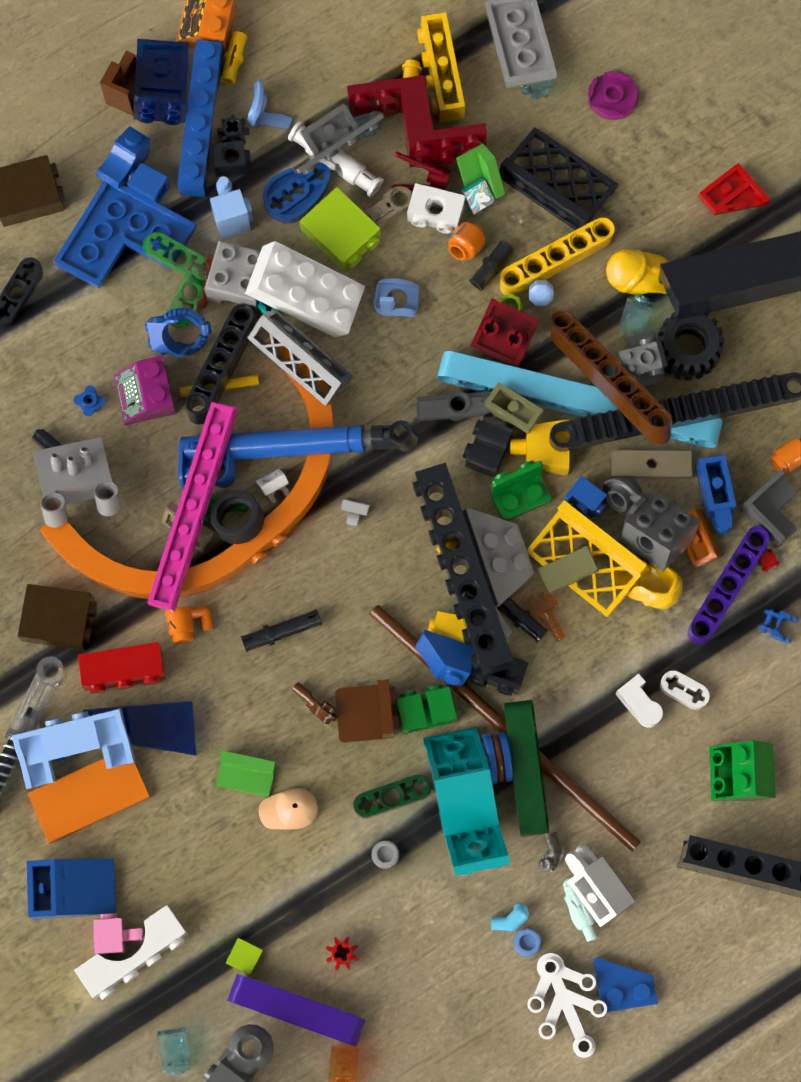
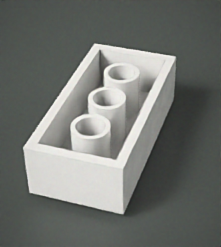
(305, 289)

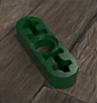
(369, 795)

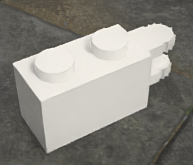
(597, 885)

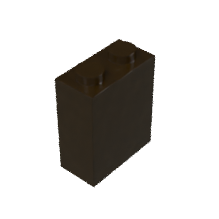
(29, 191)
(57, 617)

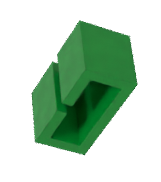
(426, 710)

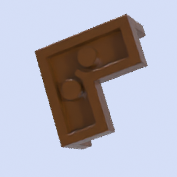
(119, 83)

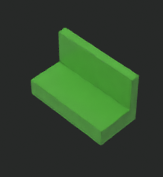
(481, 164)
(245, 773)

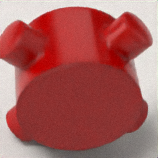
(768, 560)

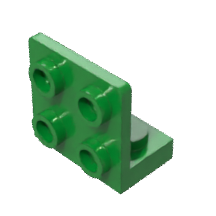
(519, 491)

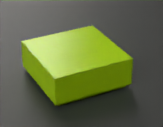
(244, 956)

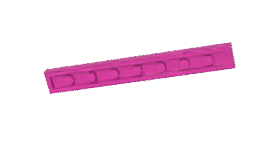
(192, 506)

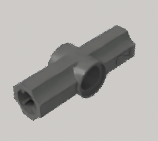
(440, 407)

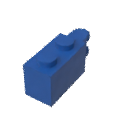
(716, 491)

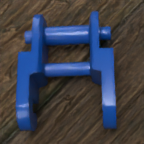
(774, 633)

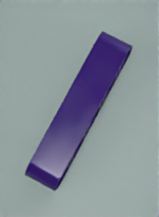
(737, 576)
(296, 1010)

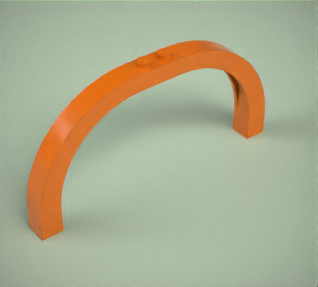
(237, 557)

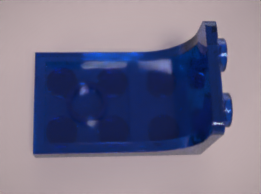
(161, 81)

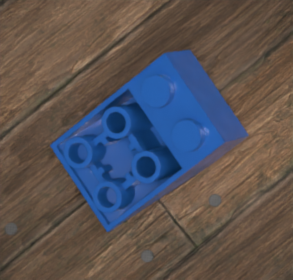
(70, 888)

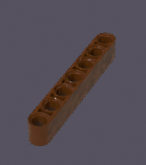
(611, 377)

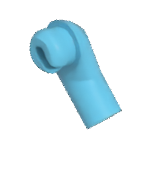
(513, 920)

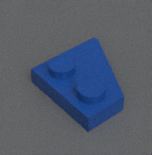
(623, 987)

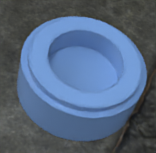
(527, 942)

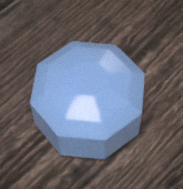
(541, 292)

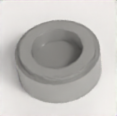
(385, 854)

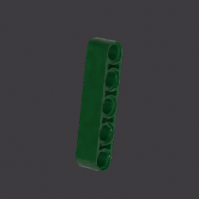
(526, 768)

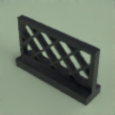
(542, 191)

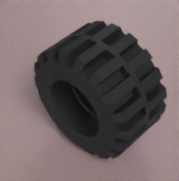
(686, 364)

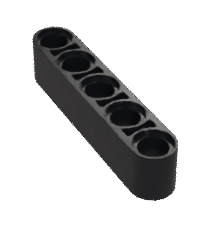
(220, 352)

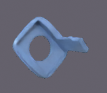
(258, 117)
(385, 305)

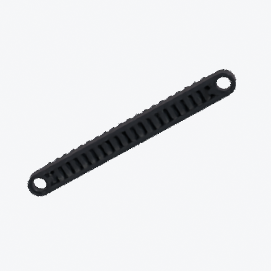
(683, 410)

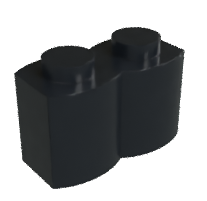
(489, 445)

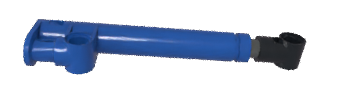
(297, 443)

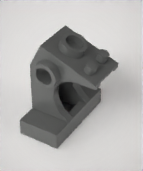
(644, 359)

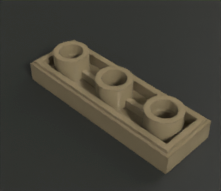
(668, 464)

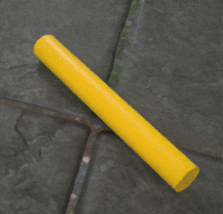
(232, 384)

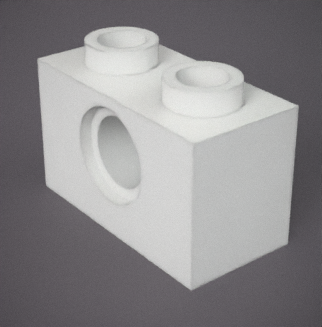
(427, 197)

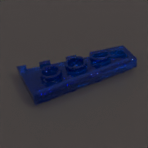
(159, 725)

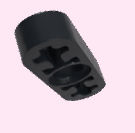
(32, 279)

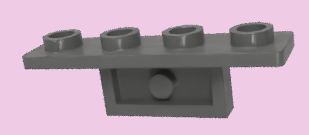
(331, 133)

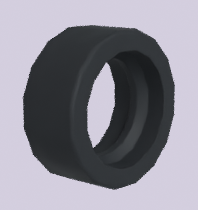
(228, 502)

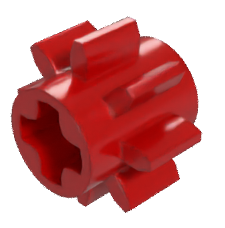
(345, 945)

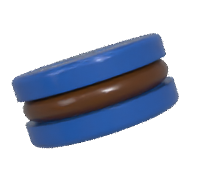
(498, 757)

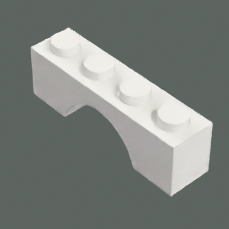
(161, 933)

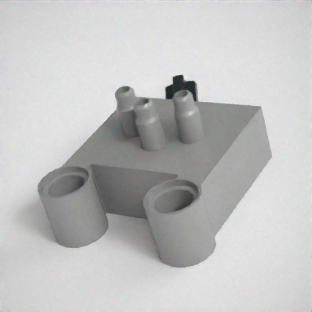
(73, 475)

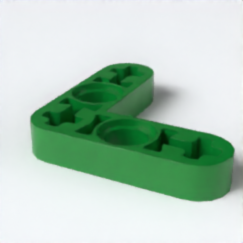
(191, 276)

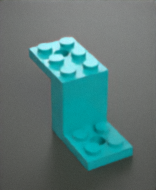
(466, 801)

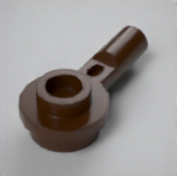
(323, 711)

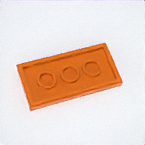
(86, 798)

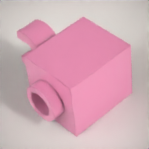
(111, 935)

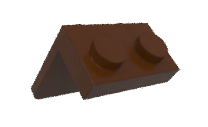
(366, 712)

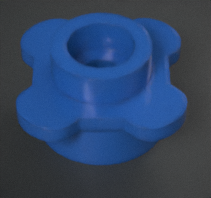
(89, 408)

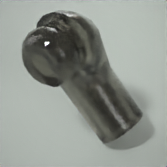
(553, 855)

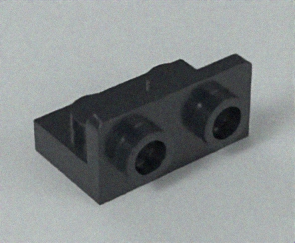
(506, 681)

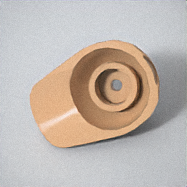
(278, 810)

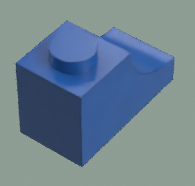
(127, 153)

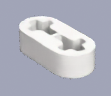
(688, 684)

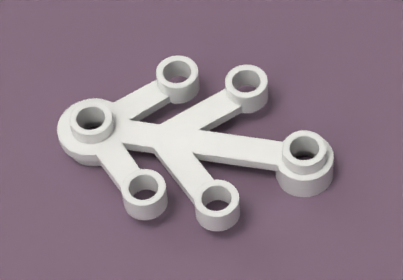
(564, 1000)

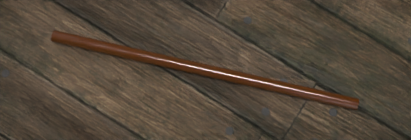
(499, 723)

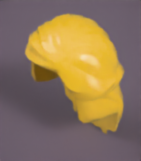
(635, 272)
(656, 589)

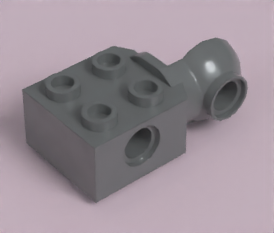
(652, 523)
(237, 1066)

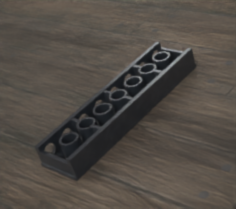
(733, 276)
(740, 865)

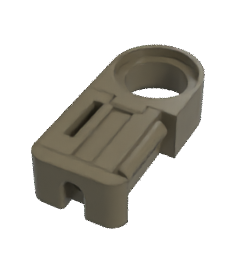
(386, 209)

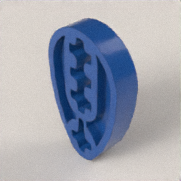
(302, 204)

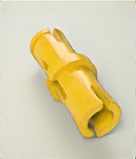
(233, 58)

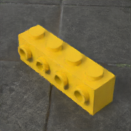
(442, 67)

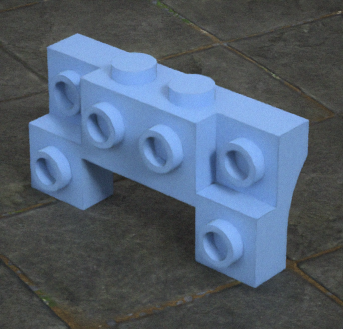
(59, 739)

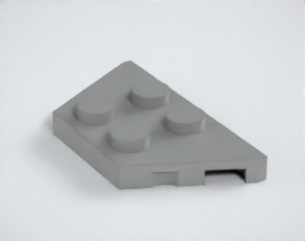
(499, 553)

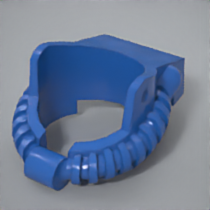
(160, 339)

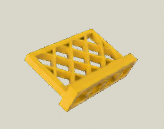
(604, 543)

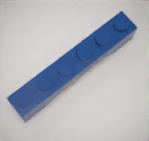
(199, 118)

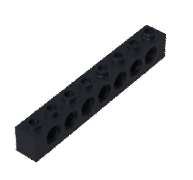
(438, 480)

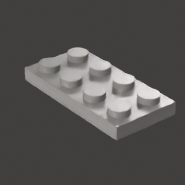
(520, 41)

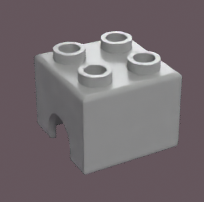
(231, 274)

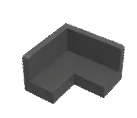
(765, 506)

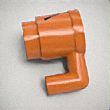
(181, 623)

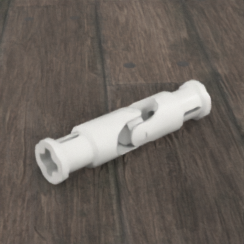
(343, 164)

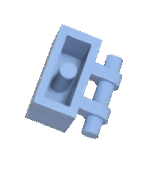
(230, 210)

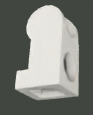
(638, 703)

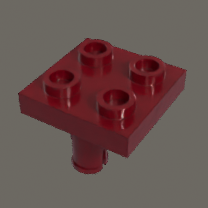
(505, 333)

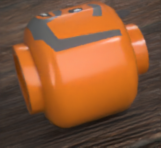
(466, 241)

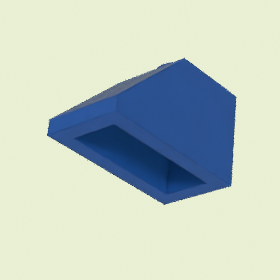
(445, 657)

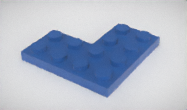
(114, 222)

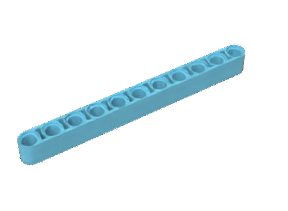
(553, 393)

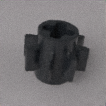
(233, 124)

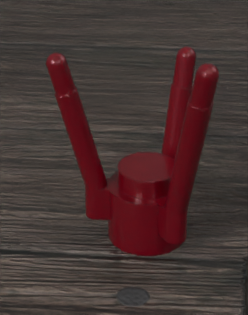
(437, 175)

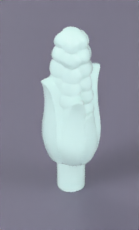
(579, 913)

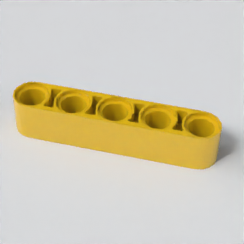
(562, 246)

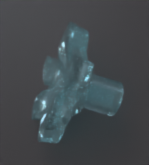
(538, 89)

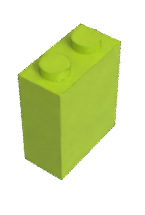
(340, 229)

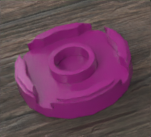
(606, 99)

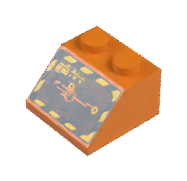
(207, 21)

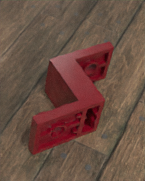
(411, 100)

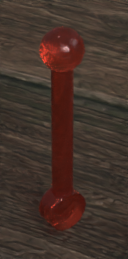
(202, 303)

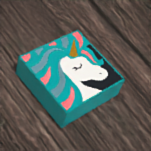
(477, 196)

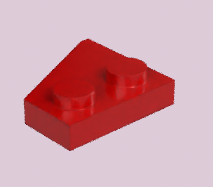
(733, 192)

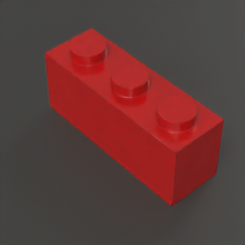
(121, 667)

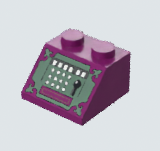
(144, 391)

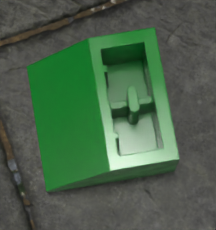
(742, 771)

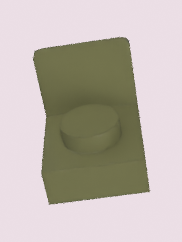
(513, 408)

